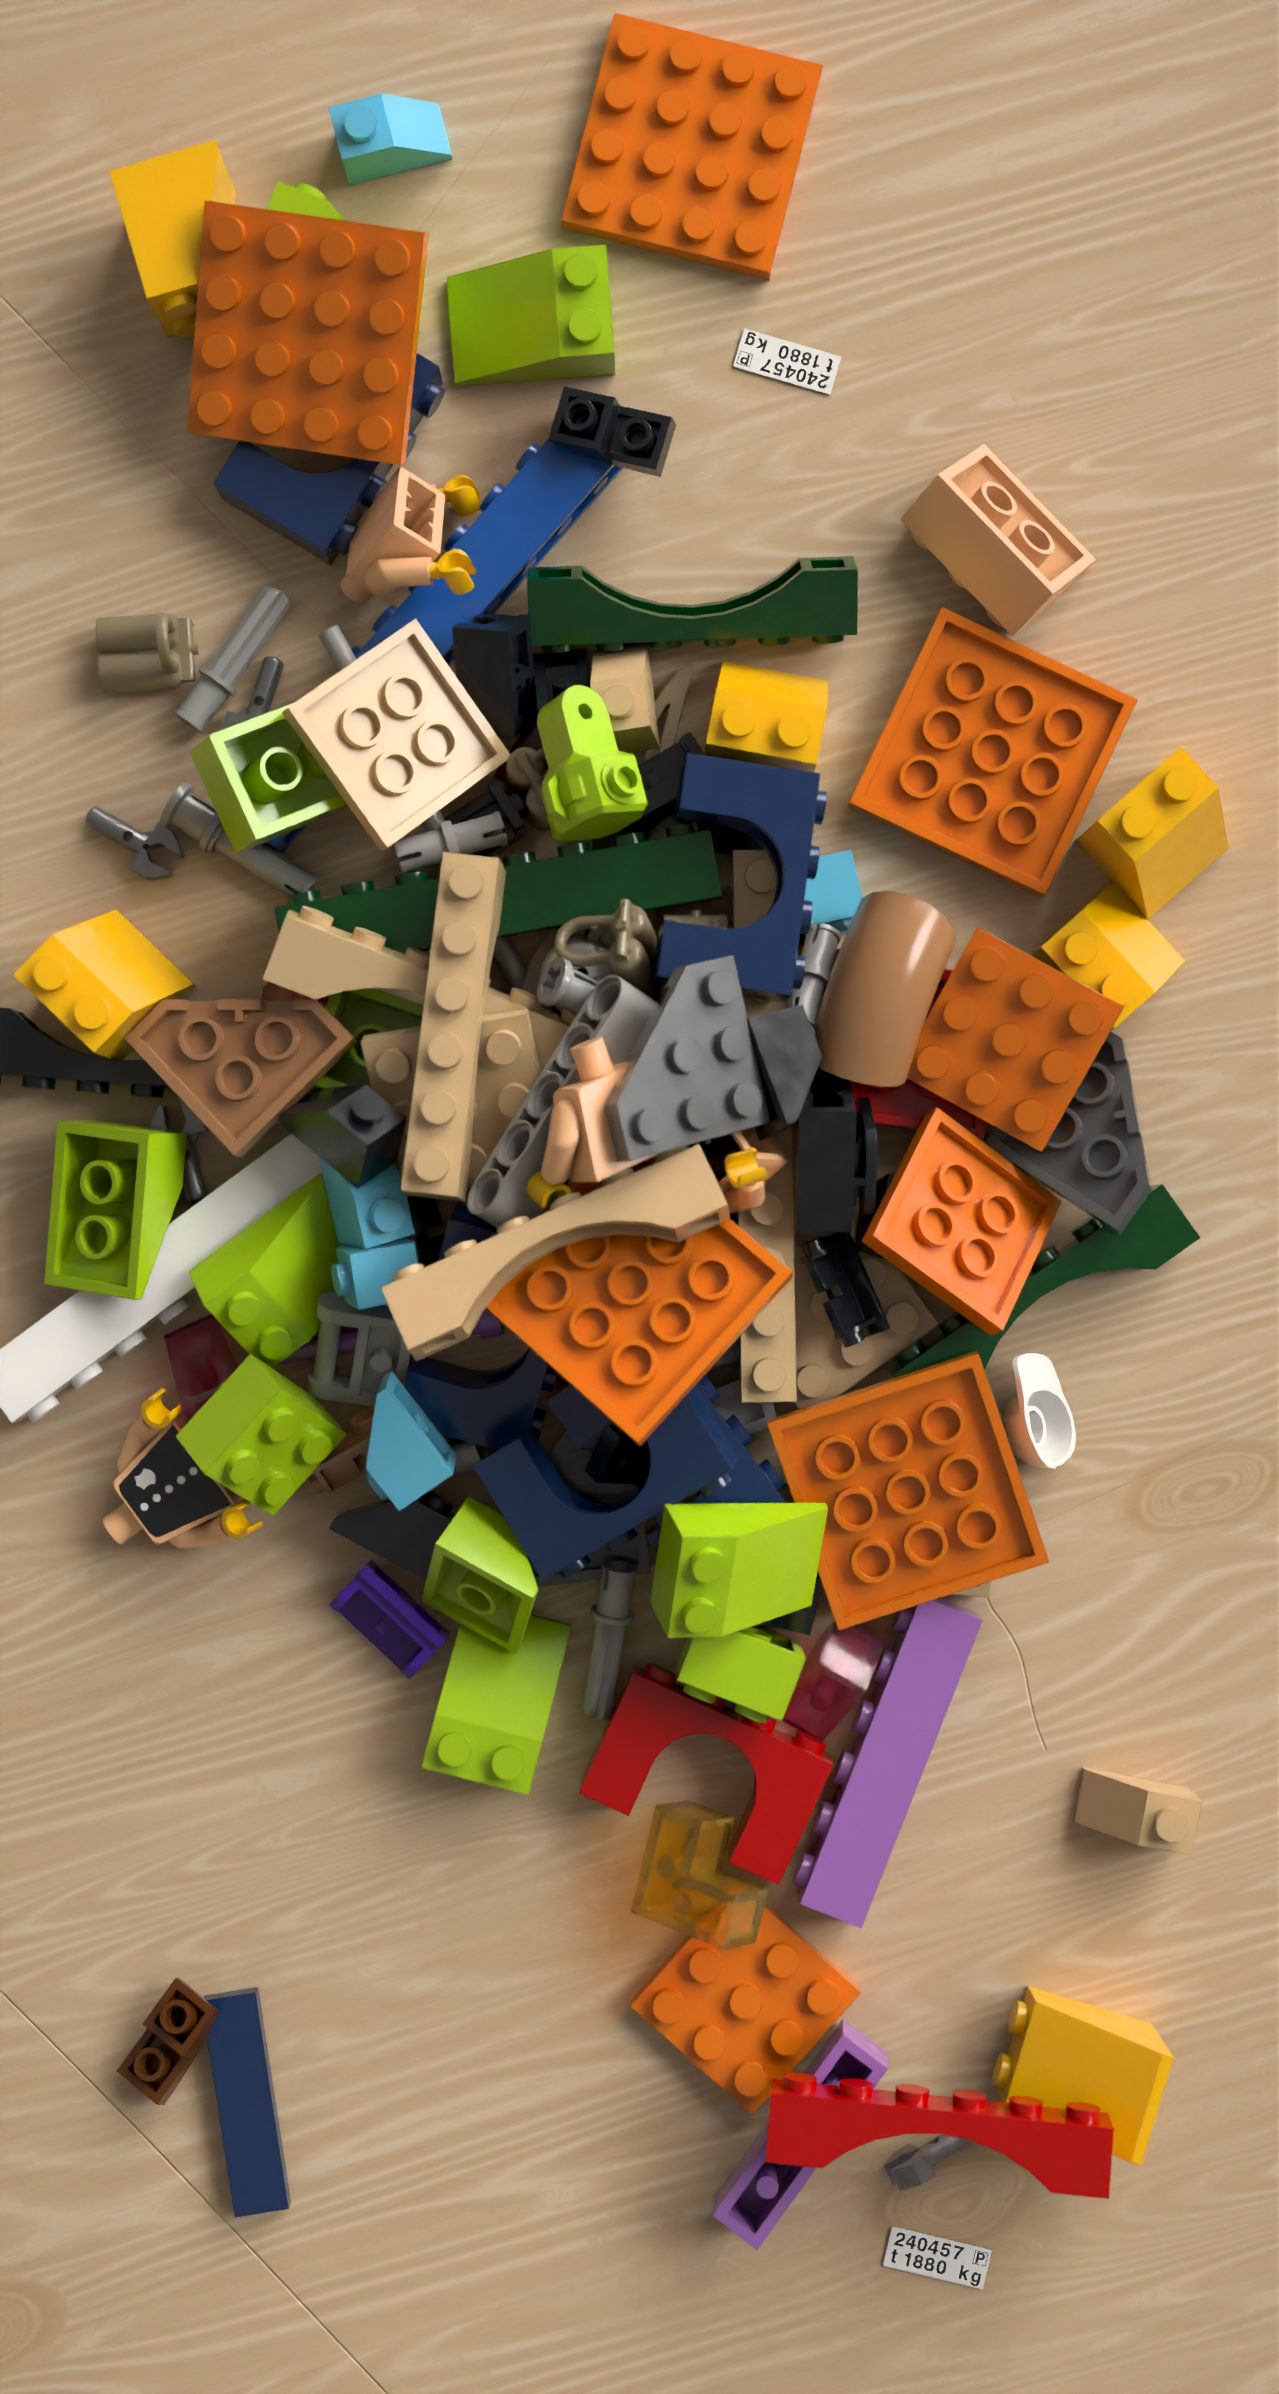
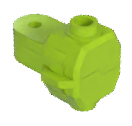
(588, 782)

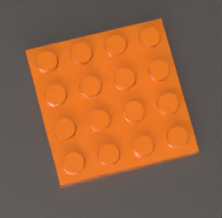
(691, 146)
(306, 332)
(992, 752)
(639, 1314)
(912, 1489)

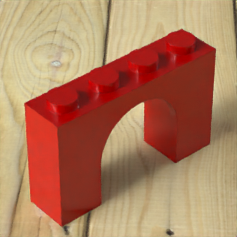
(786, 1768)

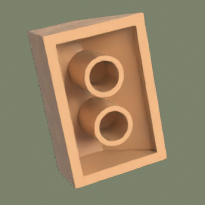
(996, 539)

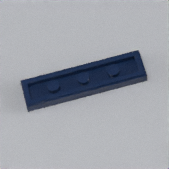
(247, 2104)

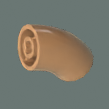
(882, 988)

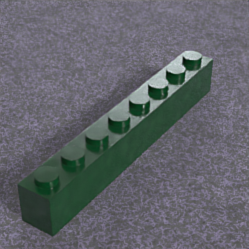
(538, 892)

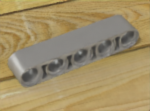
(611, 1012)

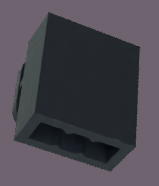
(833, 1158)

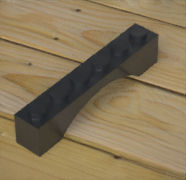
(43, 1060)

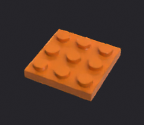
(1011, 1039)
(962, 1221)
(748, 2007)

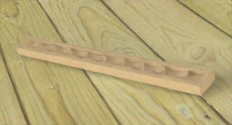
(769, 1342)

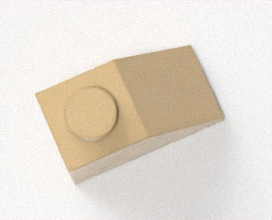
(626, 688)
(1138, 1810)

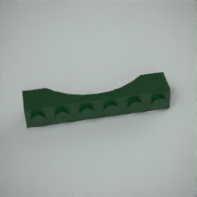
(803, 601)
(1147, 1242)

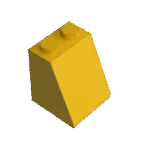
(164, 224)
(767, 717)
(1160, 833)
(102, 980)
(1089, 2056)

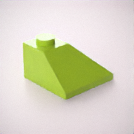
(482, 1576)

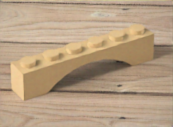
(326, 960)
(451, 1025)
(445, 1300)

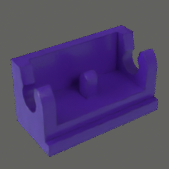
(390, 1619)

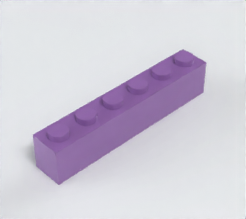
(886, 1759)

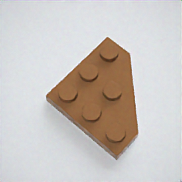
(240, 1058)

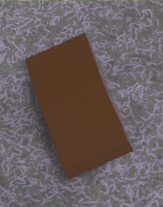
(170, 2043)

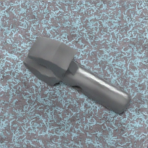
(262, 694)
(136, 841)
(192, 1180)
(913, 2165)

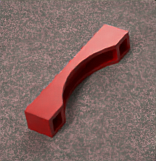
(820, 2122)

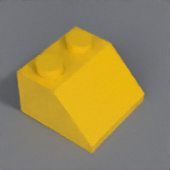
(1112, 951)

